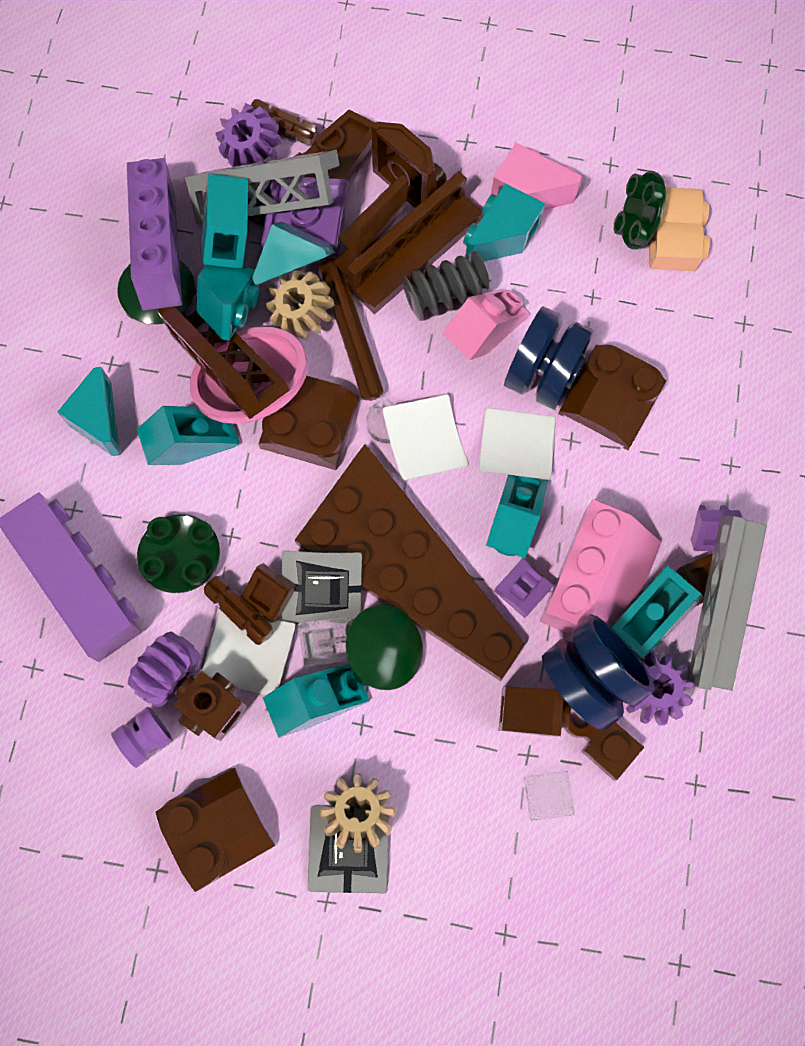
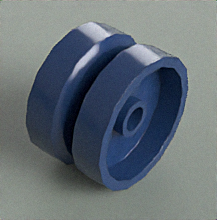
(546, 357)
(597, 673)

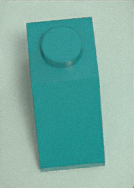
(183, 435)
(517, 515)
(657, 611)

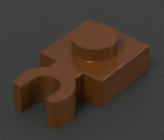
(608, 749)

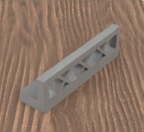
(265, 172)
(726, 603)

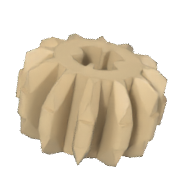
(291, 294)
(352, 827)

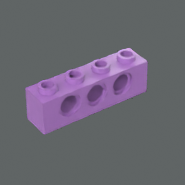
(153, 234)

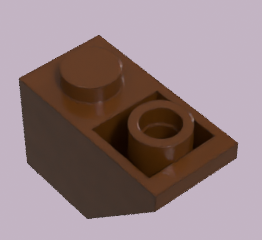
(533, 711)

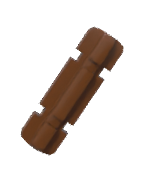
(289, 123)
(238, 610)

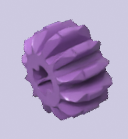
(248, 136)
(163, 668)
(669, 702)

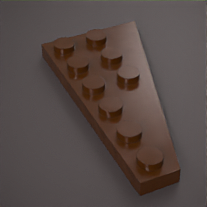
(409, 564)

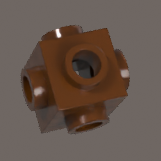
(222, 712)

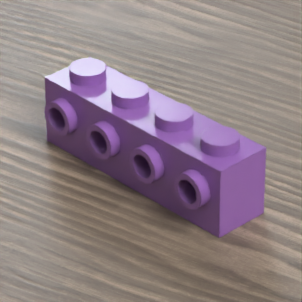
(69, 577)

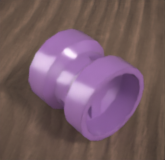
(141, 737)

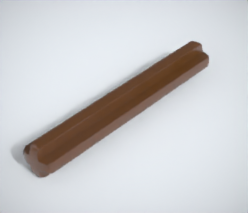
(352, 332)

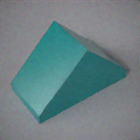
(288, 250)
(92, 411)

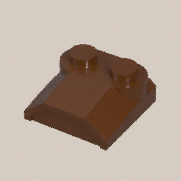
(402, 152)
(613, 394)
(312, 424)
(213, 830)

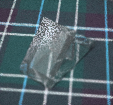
(323, 642)

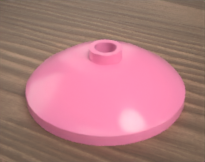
(278, 349)

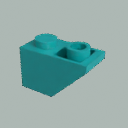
(224, 221)
(506, 224)
(226, 298)
(314, 699)

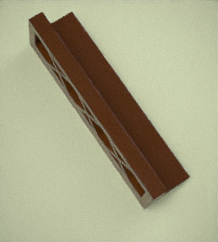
(413, 244)
(220, 364)

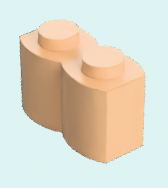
(680, 235)

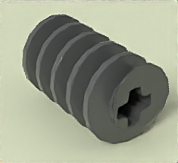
(445, 284)

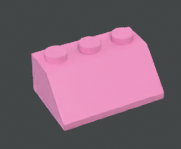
(601, 569)

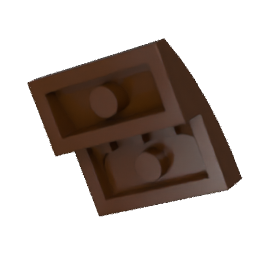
(373, 222)

